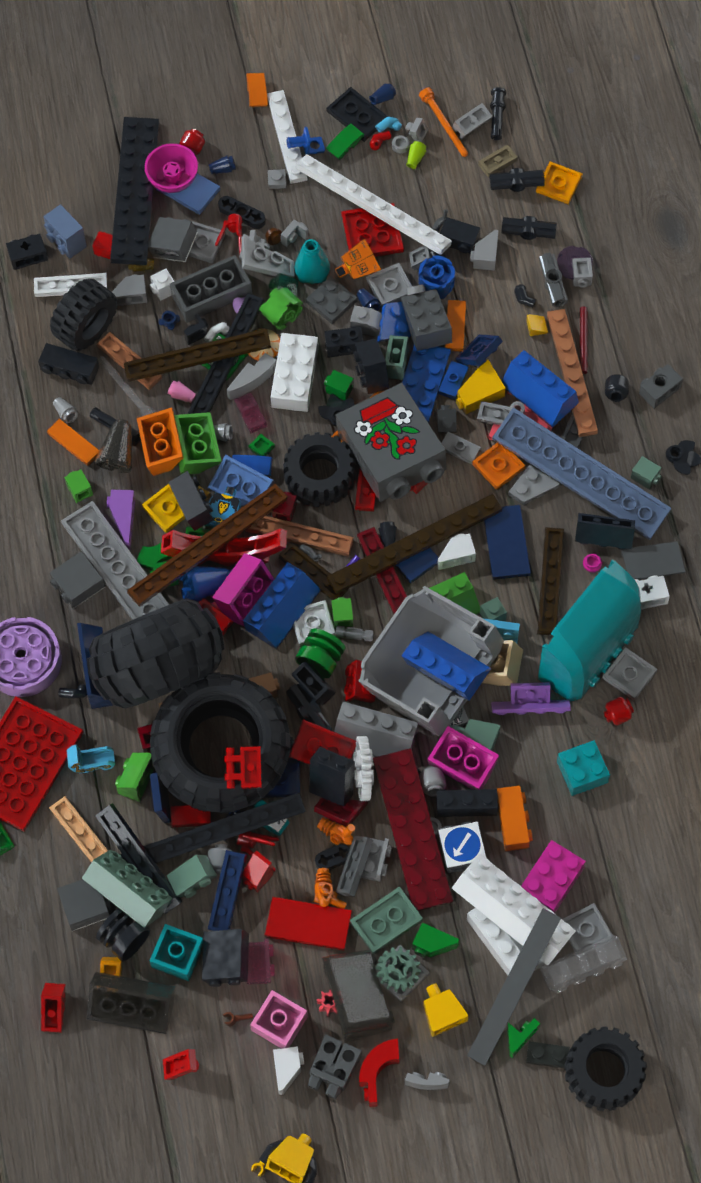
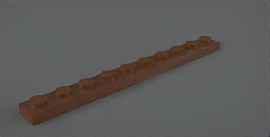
(207, 545)

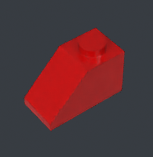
(257, 872)
(53, 1007)

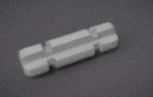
(354, 633)

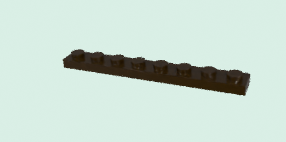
(197, 355)

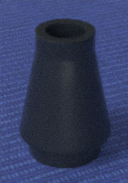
(387, 532)

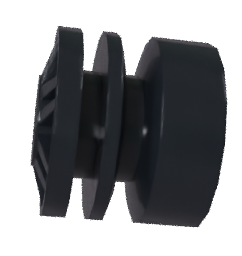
(123, 934)

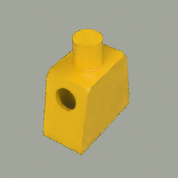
(443, 1010)

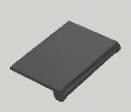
(653, 560)

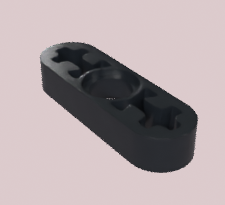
(237, 205)

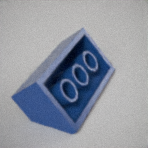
(539, 389)
(281, 605)
(446, 664)

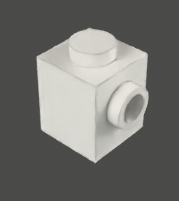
(161, 284)

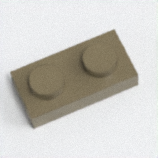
(498, 160)

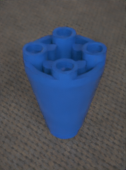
(202, 582)

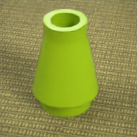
(416, 153)

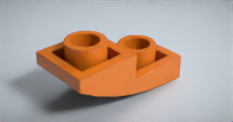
(257, 90)

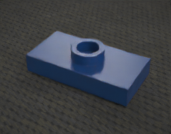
(453, 380)

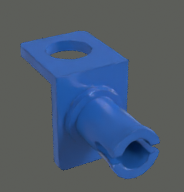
(304, 141)

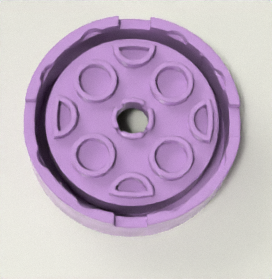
(41, 662)

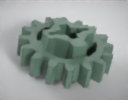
(402, 962)

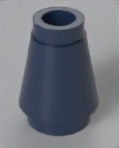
(383, 94)
(222, 165)
(368, 300)

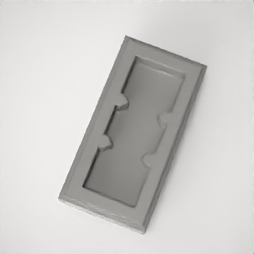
(460, 448)

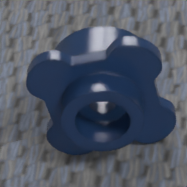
(169, 315)

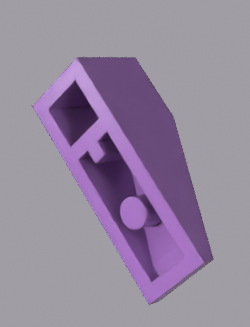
(122, 510)

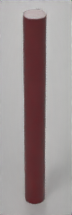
(583, 340)

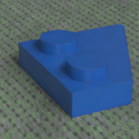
(393, 322)

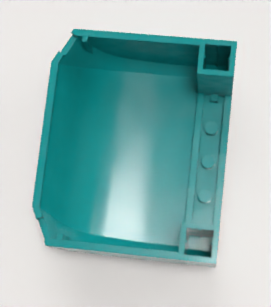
(592, 633)

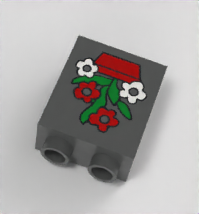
(392, 443)

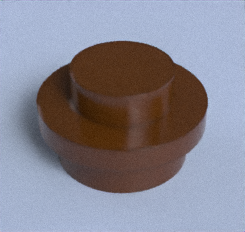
(273, 236)

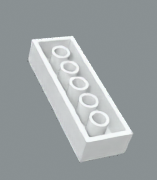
(508, 904)

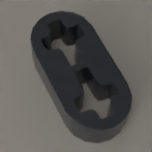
(331, 853)

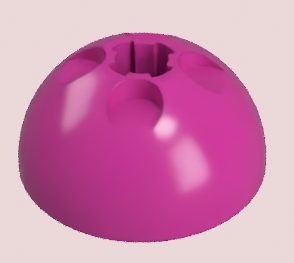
(171, 168)

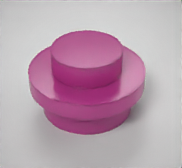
(592, 563)

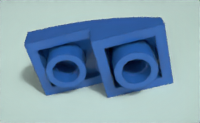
(259, 463)

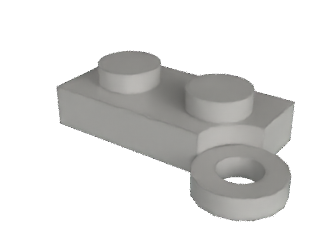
(496, 413)

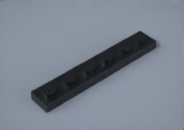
(134, 850)

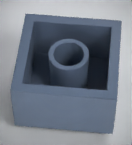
(64, 231)

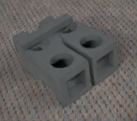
(330, 1072)

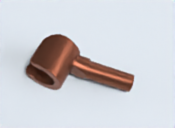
(236, 1018)

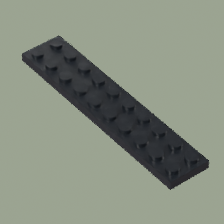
(134, 192)

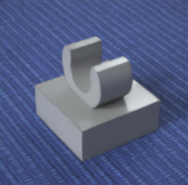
(417, 129)

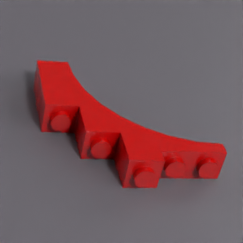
(256, 546)

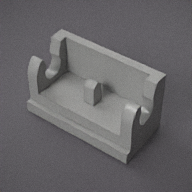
(472, 120)

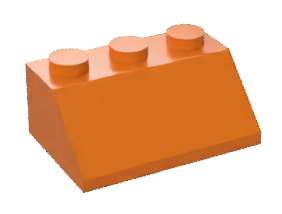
(160, 441)

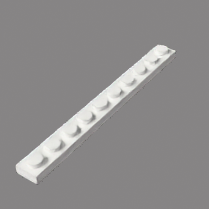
(373, 204)

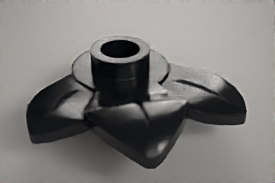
(333, 407)
(686, 456)

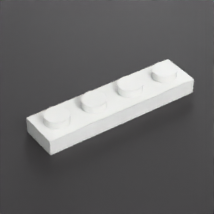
(61, 284)

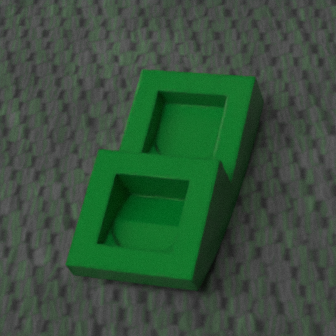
(344, 141)

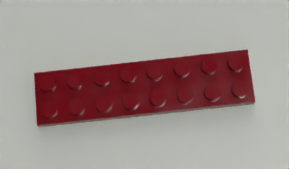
(412, 830)

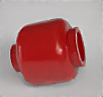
(193, 140)
(618, 711)

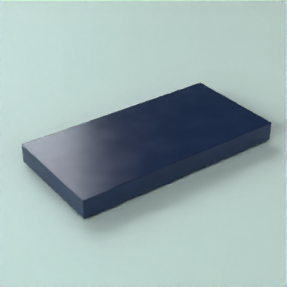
(507, 544)

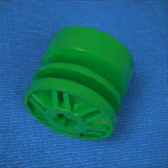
(321, 651)

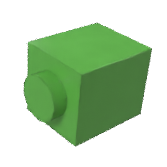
(78, 485)
(342, 612)

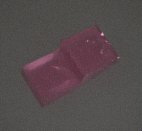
(250, 412)

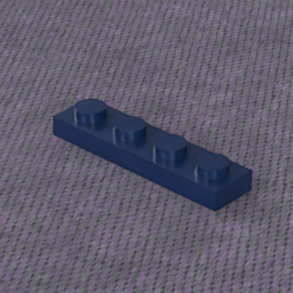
(227, 891)

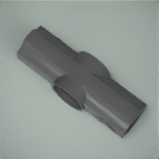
(555, 288)

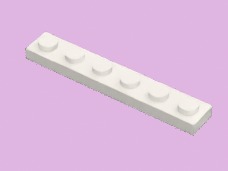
(284, 129)

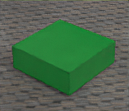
(261, 446)

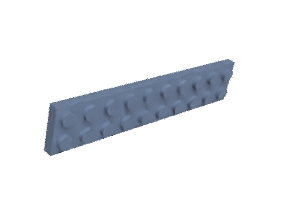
(581, 473)

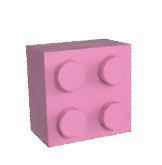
(279, 1020)

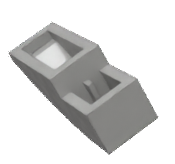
(252, 377)

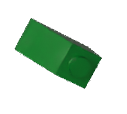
(433, 942)

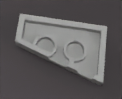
(264, 261)

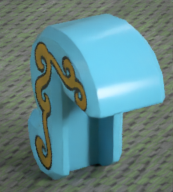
(90, 759)

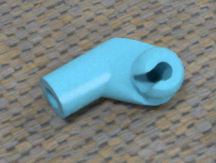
(389, 122)

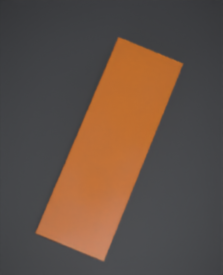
(456, 316)
(73, 442)

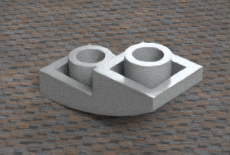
(434, 1082)

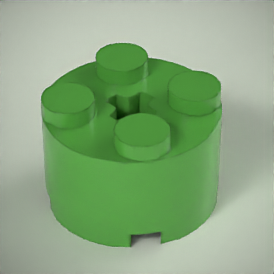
(281, 307)

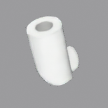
(214, 330)

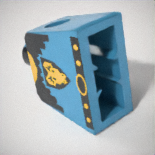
(223, 506)

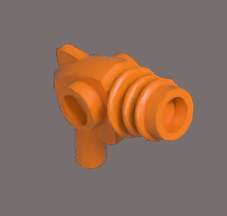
(338, 833)
(324, 890)

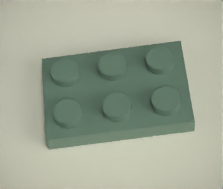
(386, 920)

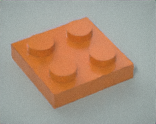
(498, 465)

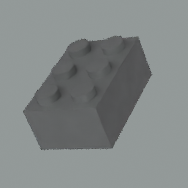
(427, 320)

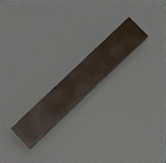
(550, 580)

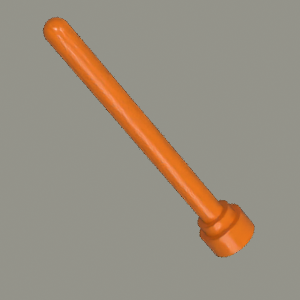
(427, 96)

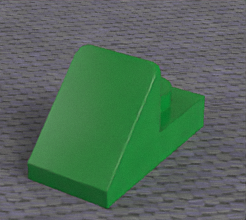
(516, 1039)

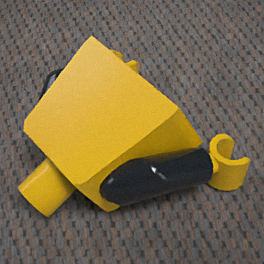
(290, 1160)

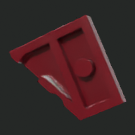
(340, 814)

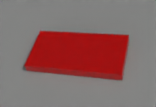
(308, 923)

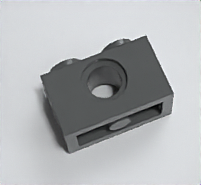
(657, 394)

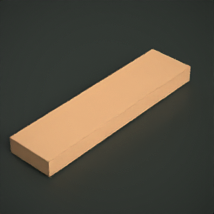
(78, 829)

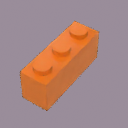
(513, 818)

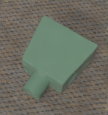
(481, 732)

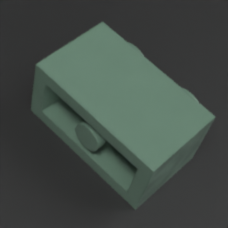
(396, 356)
(191, 876)

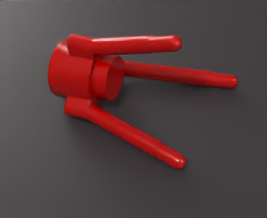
(234, 225)
(249, 839)

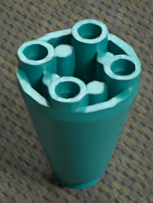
(311, 263)

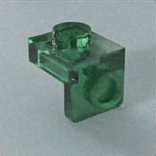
(283, 281)

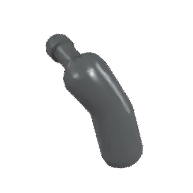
(440, 221)
(310, 552)

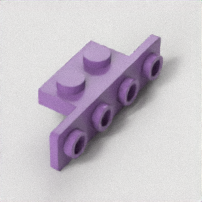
(530, 698)

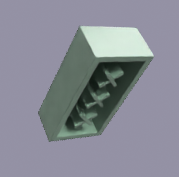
(127, 888)

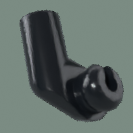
(522, 297)
(81, 692)

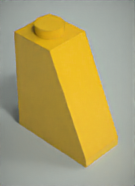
(481, 386)

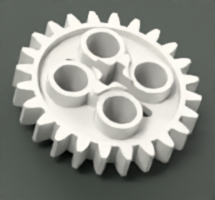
(363, 774)

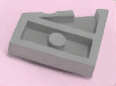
(532, 485)

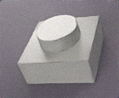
(276, 179)

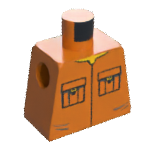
(358, 262)

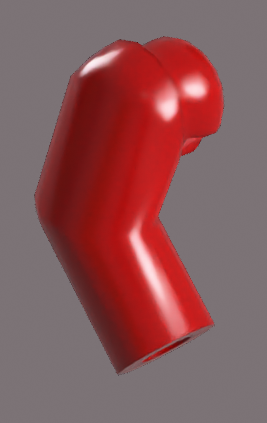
(378, 138)

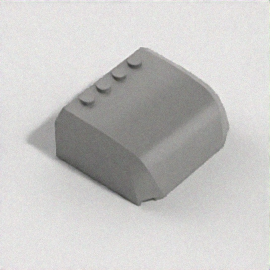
(409, 690)

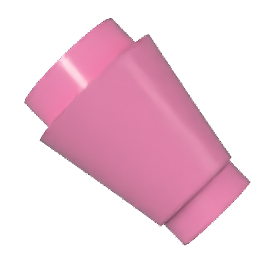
(181, 392)

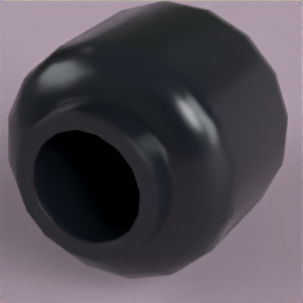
(616, 387)

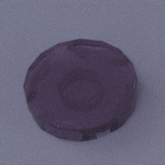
(565, 258)

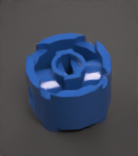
(437, 274)

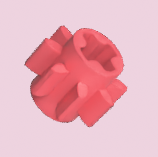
(327, 1008)

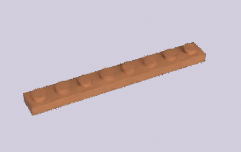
(572, 371)

